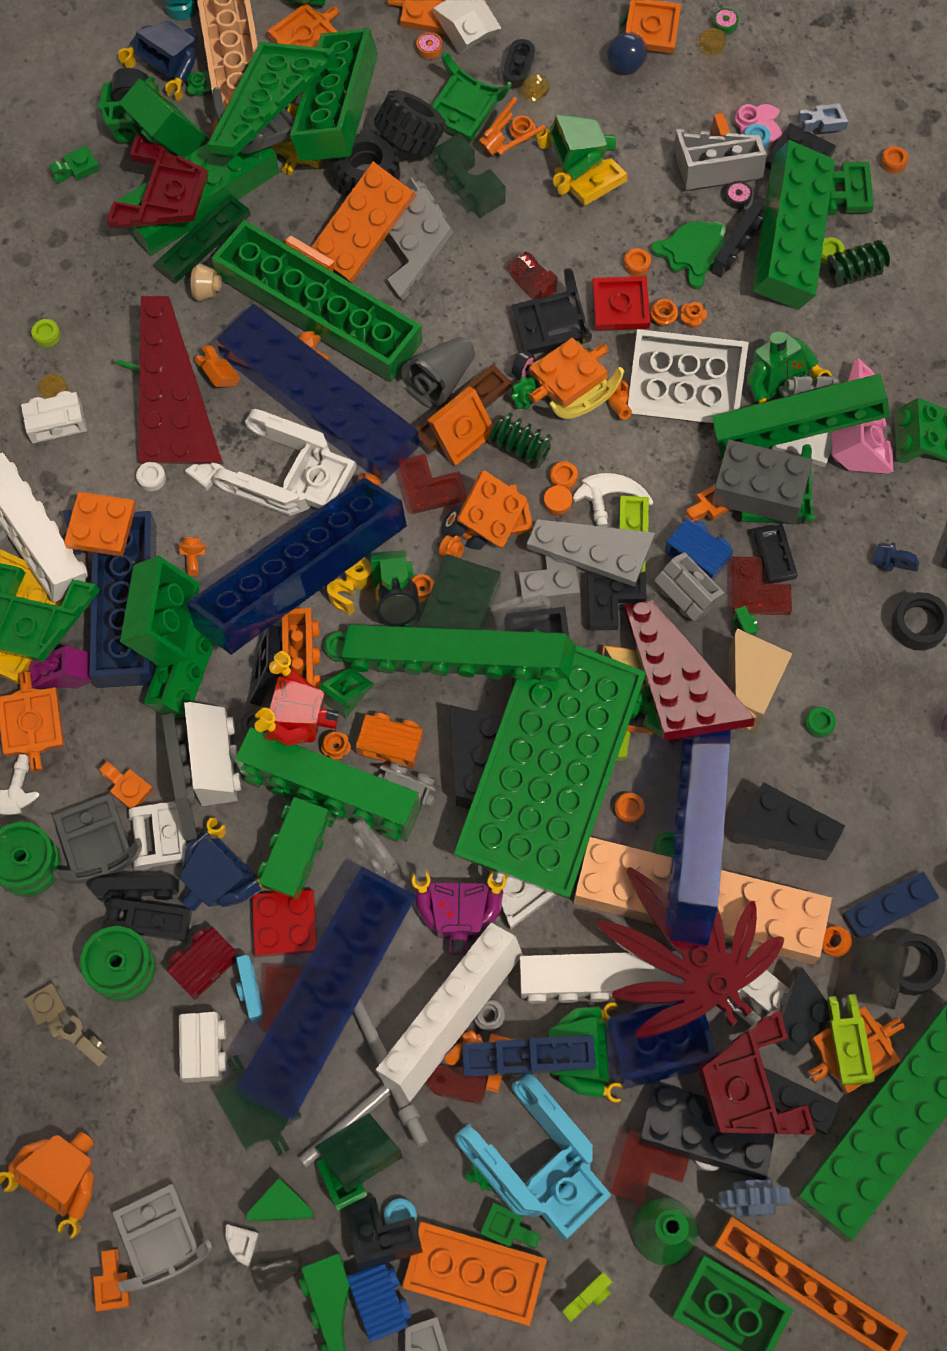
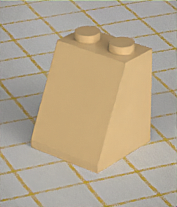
(755, 673)

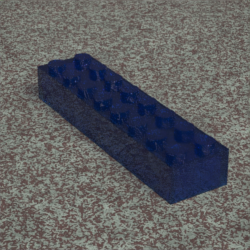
(318, 392)
(296, 565)
(700, 838)
(325, 995)

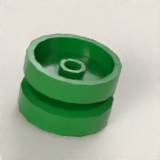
(27, 859)
(105, 951)

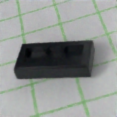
(775, 554)

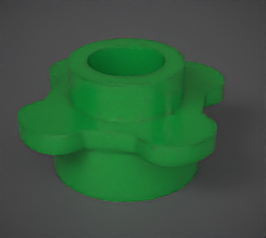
(203, 87)

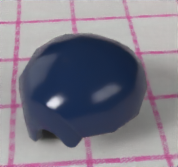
(627, 53)

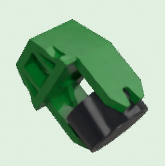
(109, 105)
(395, 592)

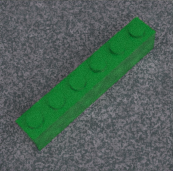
(804, 414)

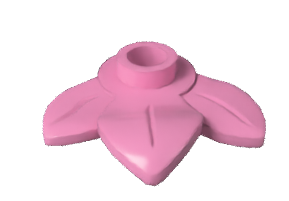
(763, 114)

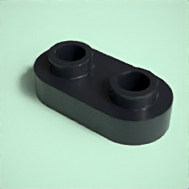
(516, 66)

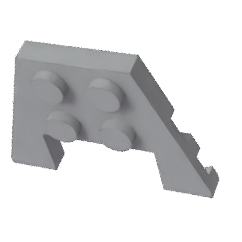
(421, 236)

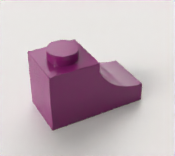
(61, 669)

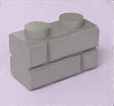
(689, 587)

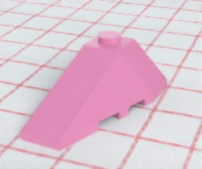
(863, 445)

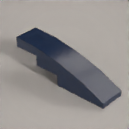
(528, 1056)

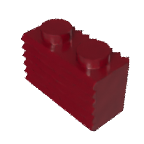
(202, 962)

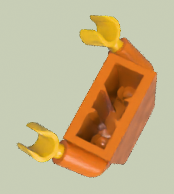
(56, 1175)

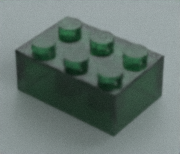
(461, 596)

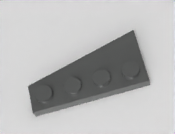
(180, 774)

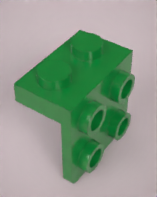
(920, 430)

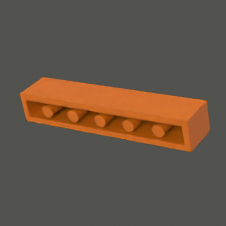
(807, 1288)

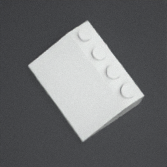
(686, 375)

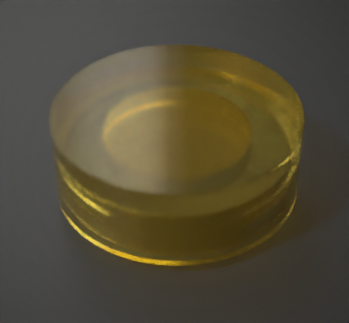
(713, 41)
(536, 87)
(52, 385)

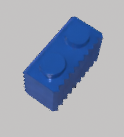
(703, 548)
(378, 1301)

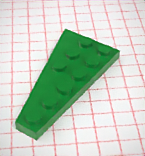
(267, 86)

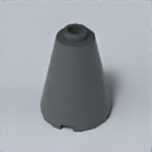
(438, 371)

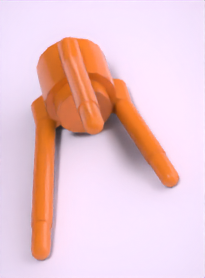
(493, 138)

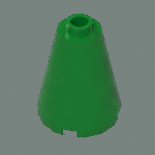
(651, 1234)

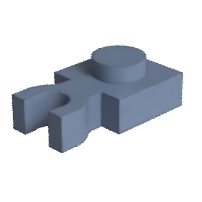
(825, 117)

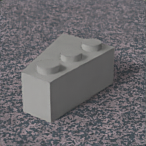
(718, 159)

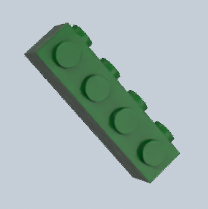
(180, 681)

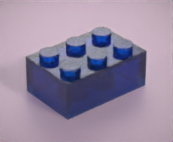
(660, 1055)

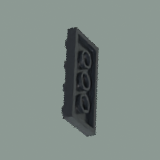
(684, 1126)

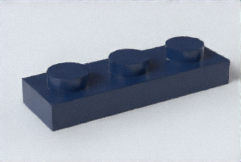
(891, 906)

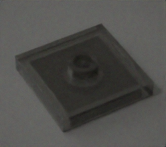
(872, 972)

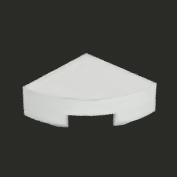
(203, 474)
(241, 1243)

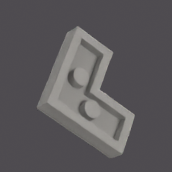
(558, 580)

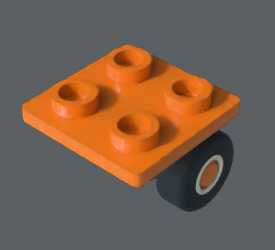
(486, 514)

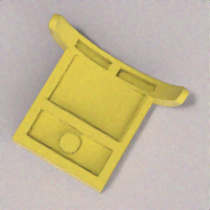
(589, 400)

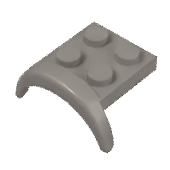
(158, 1239)

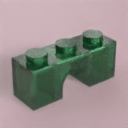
(479, 192)

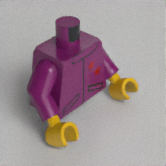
(458, 909)

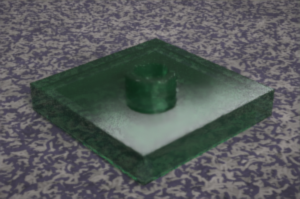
(358, 1152)

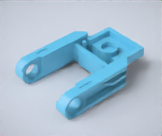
(563, 1187)

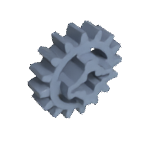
(753, 1198)

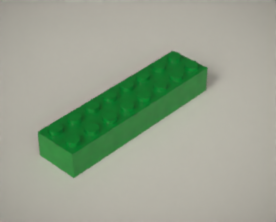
(318, 300)
(882, 1137)

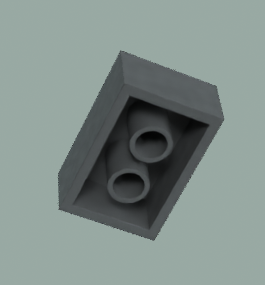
(762, 482)

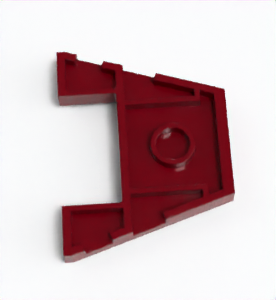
(171, 191)
(739, 1086)

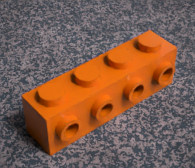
(299, 643)

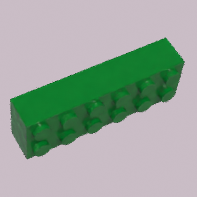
(336, 97)
(227, 176)
(794, 225)
(329, 784)

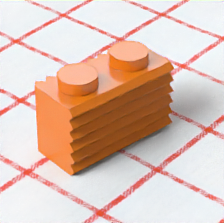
(390, 740)

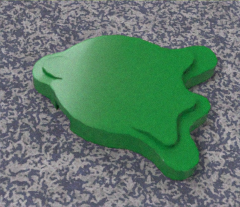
(692, 249)

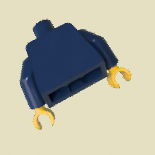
(165, 49)
(215, 872)

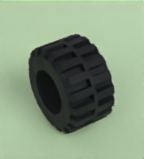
(410, 123)
(366, 149)

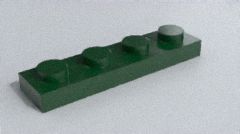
(203, 238)

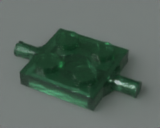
(247, 1119)

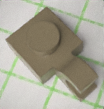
(48, 1008)
(92, 1047)

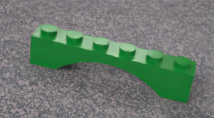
(329, 1292)

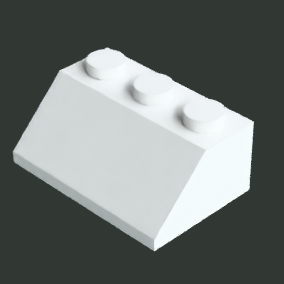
(212, 754)

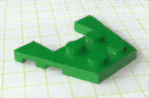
(34, 627)

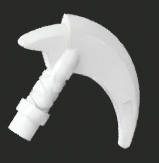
(601, 484)
(15, 798)

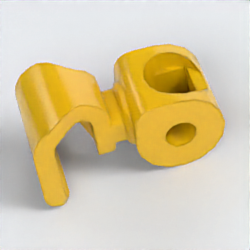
(356, 577)

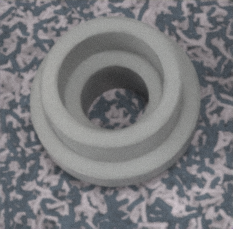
(498, 1010)

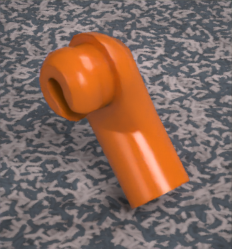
(619, 400)

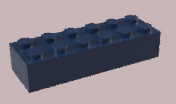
(110, 660)

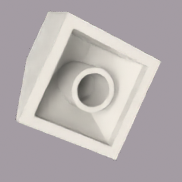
(466, 22)

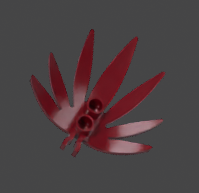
(707, 971)

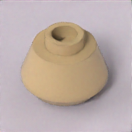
(205, 282)

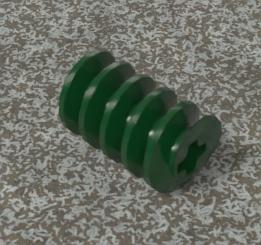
(858, 261)
(521, 440)

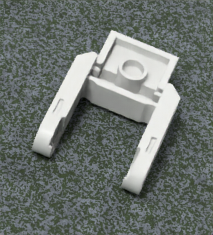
(312, 480)

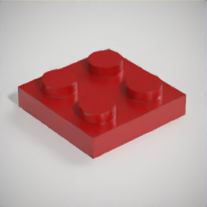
(621, 303)
(284, 924)

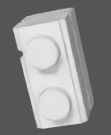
(53, 417)
(201, 1047)

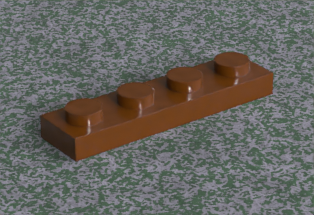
(489, 387)

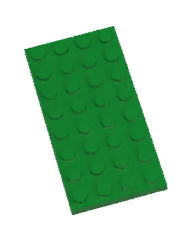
(550, 772)

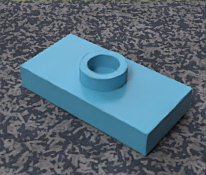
(248, 989)

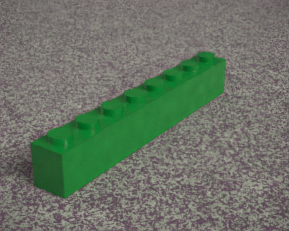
(460, 652)

